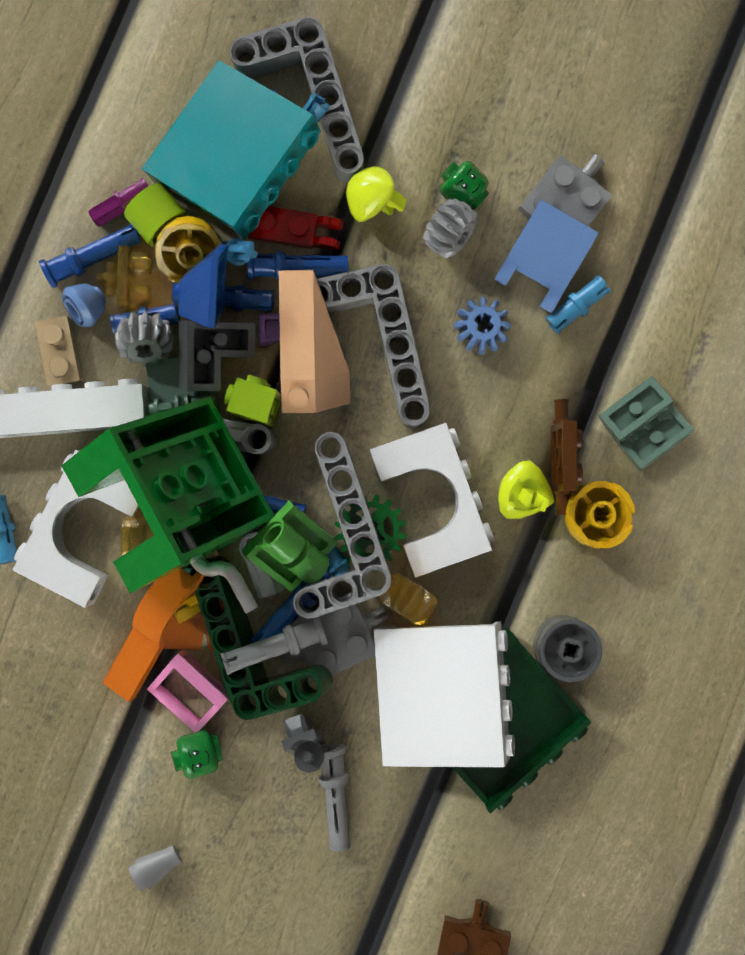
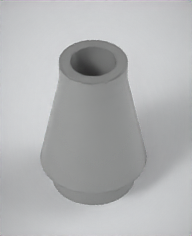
(154, 867)

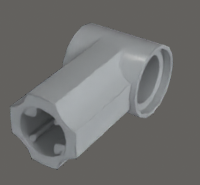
(244, 432)
(263, 583)

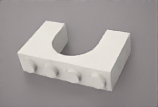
(464, 534)
(45, 554)

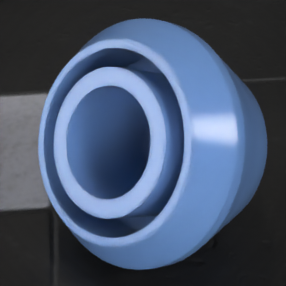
(84, 303)

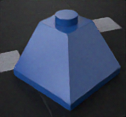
(203, 289)

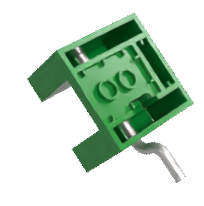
(187, 486)

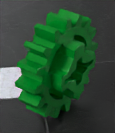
(379, 517)

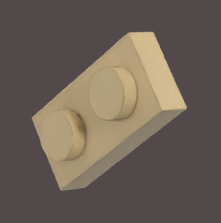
(58, 351)

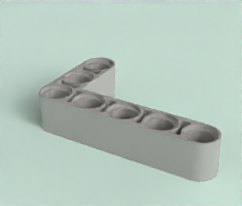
(325, 84)
(388, 331)
(365, 528)

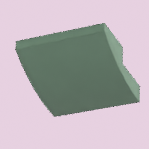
(645, 424)

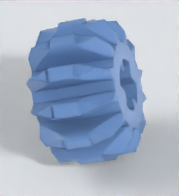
(494, 324)

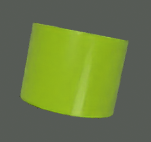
(152, 210)

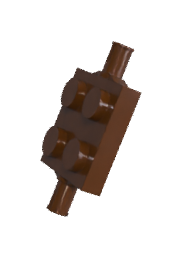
(564, 445)
(473, 935)

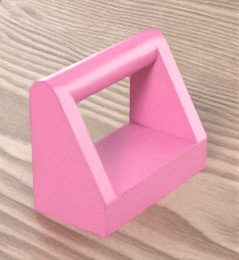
(200, 679)

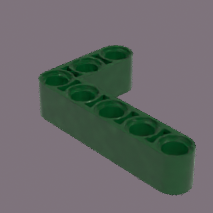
(255, 680)

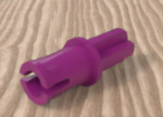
(116, 204)

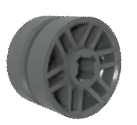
(584, 648)

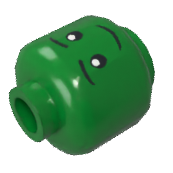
(464, 183)
(197, 754)

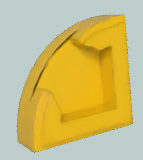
(187, 609)

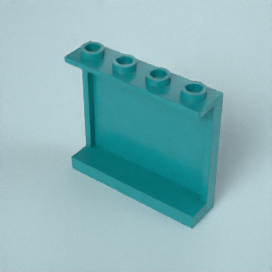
(233, 148)

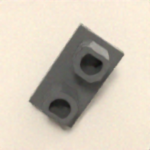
(304, 743)

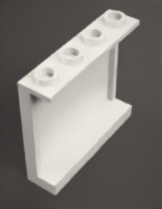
(443, 696)

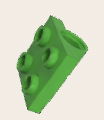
(291, 548)

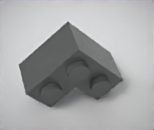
(202, 351)

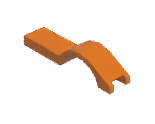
(148, 632)

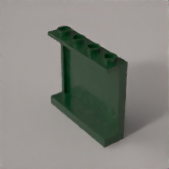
(541, 726)

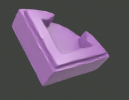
(269, 329)

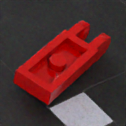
(295, 229)

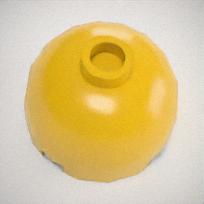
(183, 245)
(599, 514)

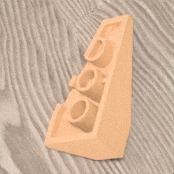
(311, 358)

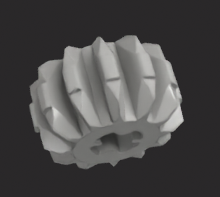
(450, 228)
(144, 338)

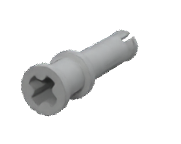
(291, 641)
(335, 778)

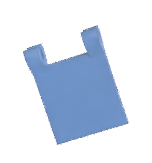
(549, 251)

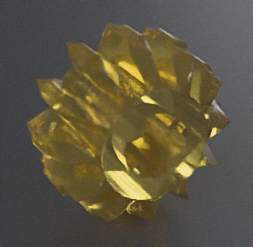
(409, 599)

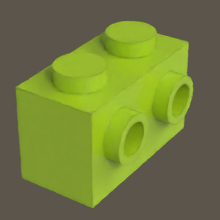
(253, 400)

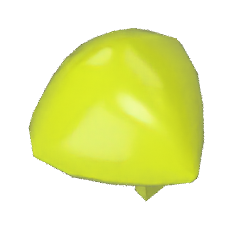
(372, 192)
(524, 491)

